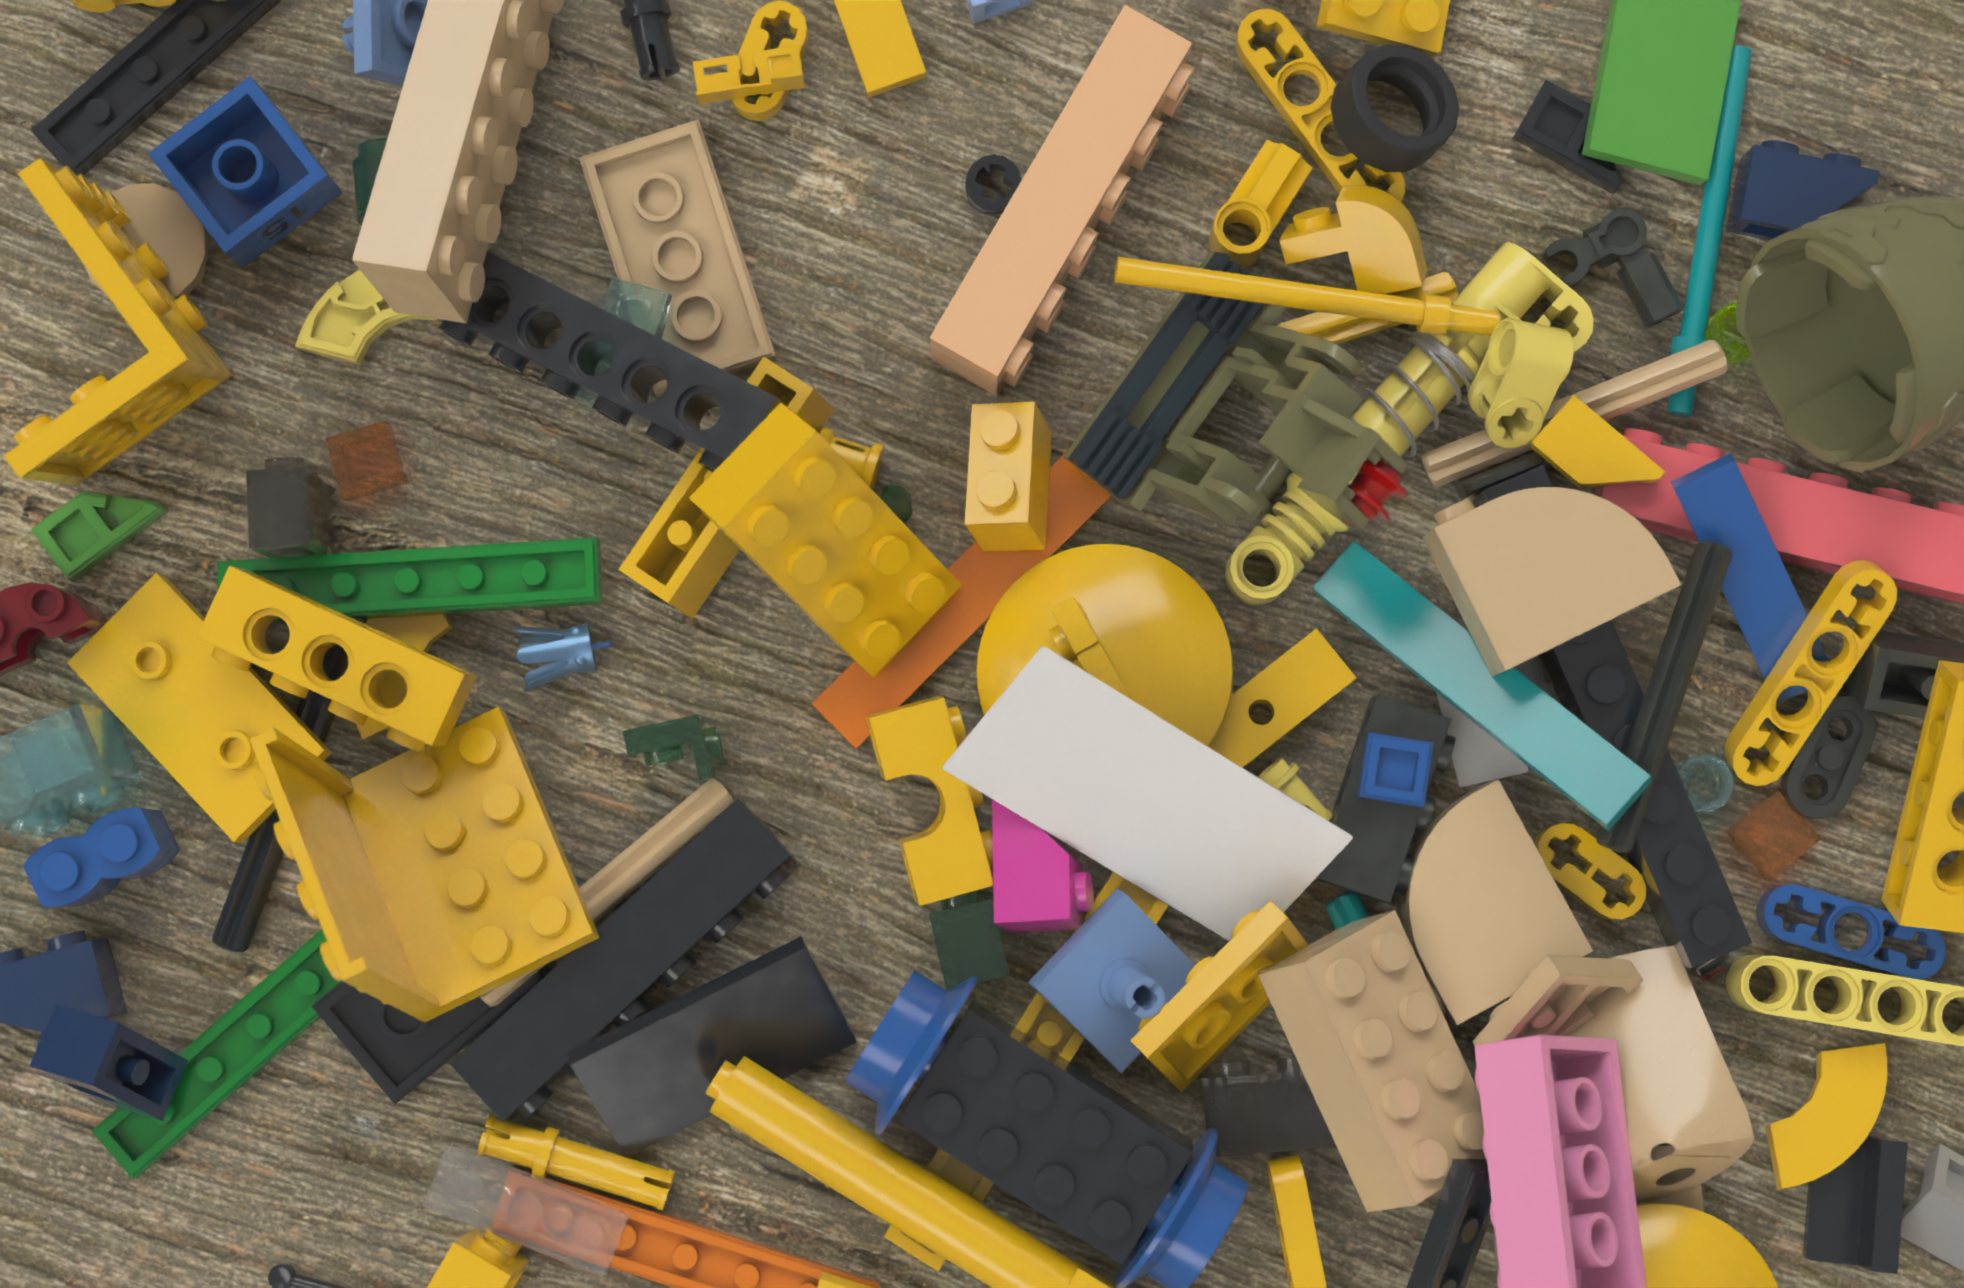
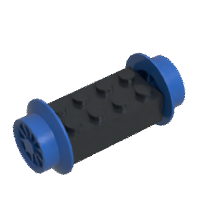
(1050, 1134)

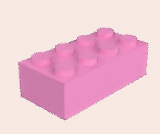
(1559, 1163)

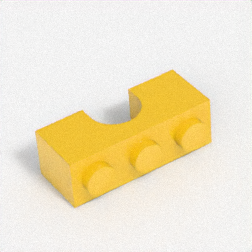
(952, 851)

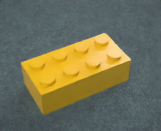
(826, 539)

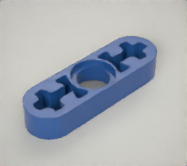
(1800, 934)

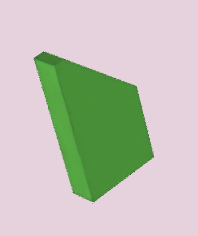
(93, 529)

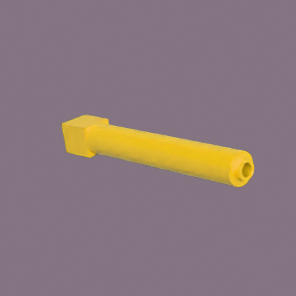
(890, 1183)

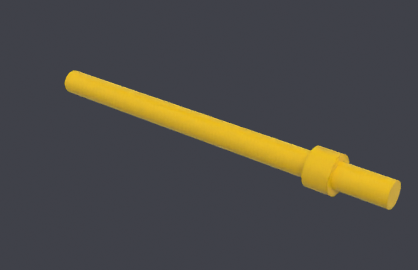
(1430, 314)

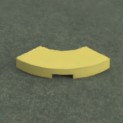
(348, 320)

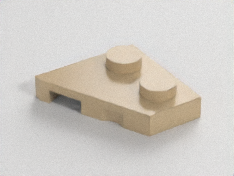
(1557, 997)

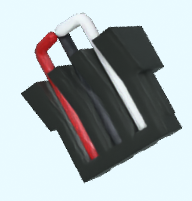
(1713, 969)

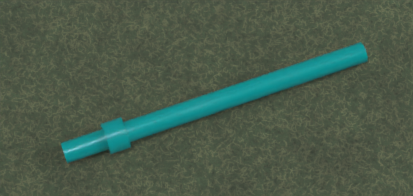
(1711, 223)

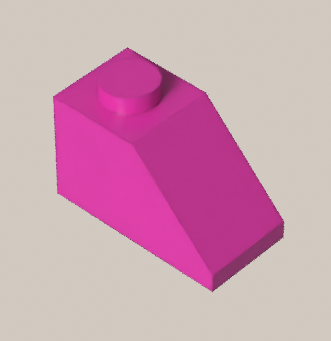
(1035, 878)

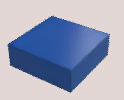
(1395, 769)

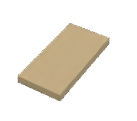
(677, 236)

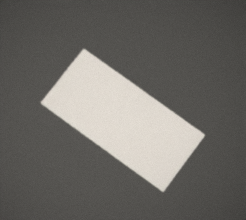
(1143, 796)

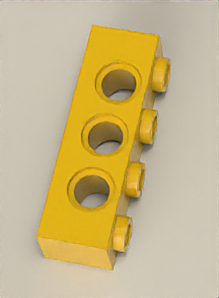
(251, 602)
(1929, 827)

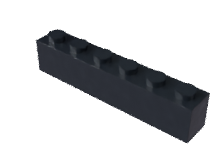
(636, 949)

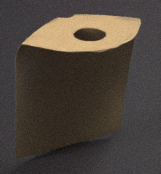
(1670, 1076)

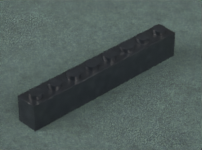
(1671, 847)

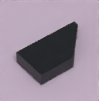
(1557, 131)

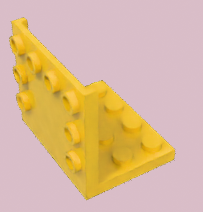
(154, 389)
(428, 866)

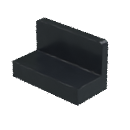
(1859, 1208)

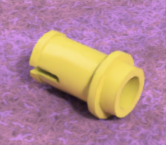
(1285, 779)

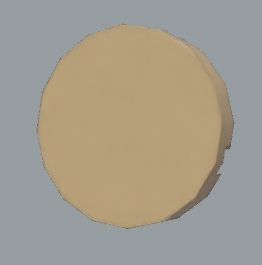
(170, 229)

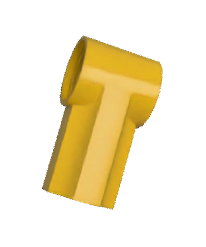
(1260, 200)

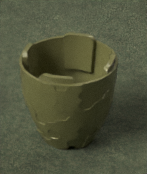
(1862, 328)

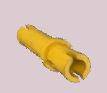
(575, 1161)

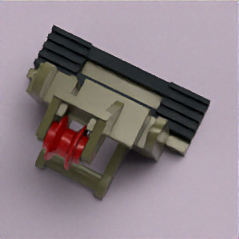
(1147, 421)

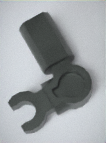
(1621, 240)

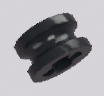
(975, 190)

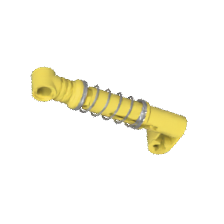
(1408, 403)

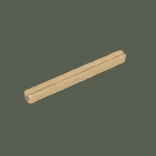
(1605, 399)
(641, 861)

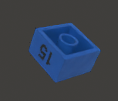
(245, 172)

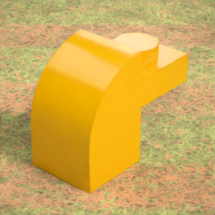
(1375, 232)

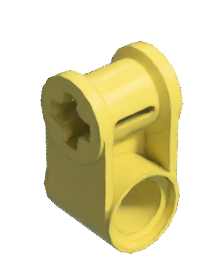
(1520, 379)

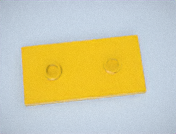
(188, 704)

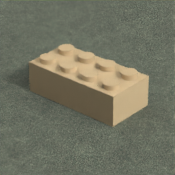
(1378, 1060)

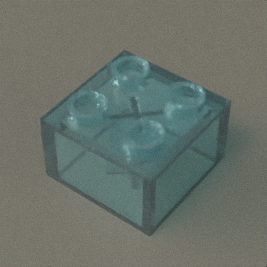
(62, 767)

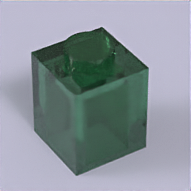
(968, 940)

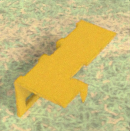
(728, 85)

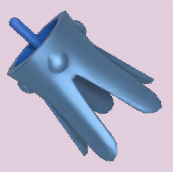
(568, 648)

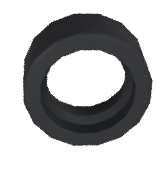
(1421, 81)

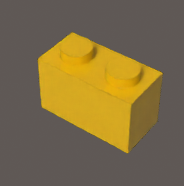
(1008, 476)

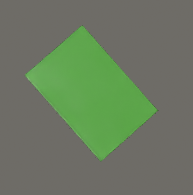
(1662, 85)

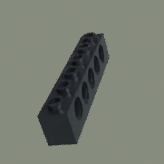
(637, 364)

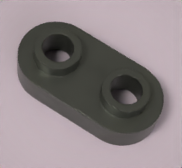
(1830, 761)

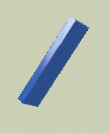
(1756, 578)

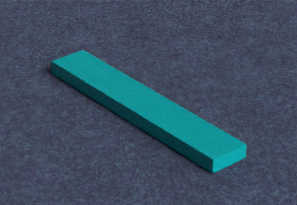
(1503, 705)

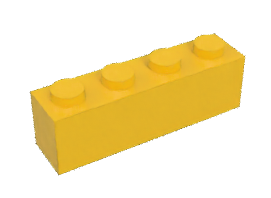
(682, 548)

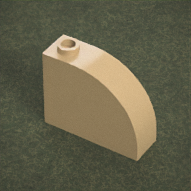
(1543, 568)
(1483, 905)

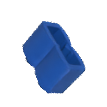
(89, 867)

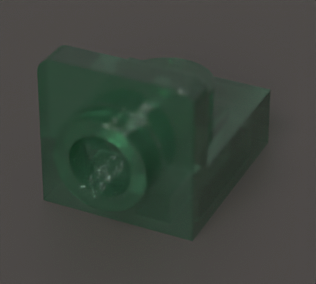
(664, 742)

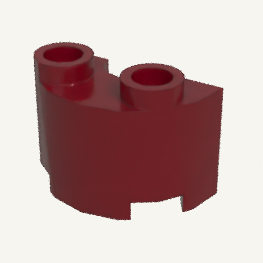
(40, 610)

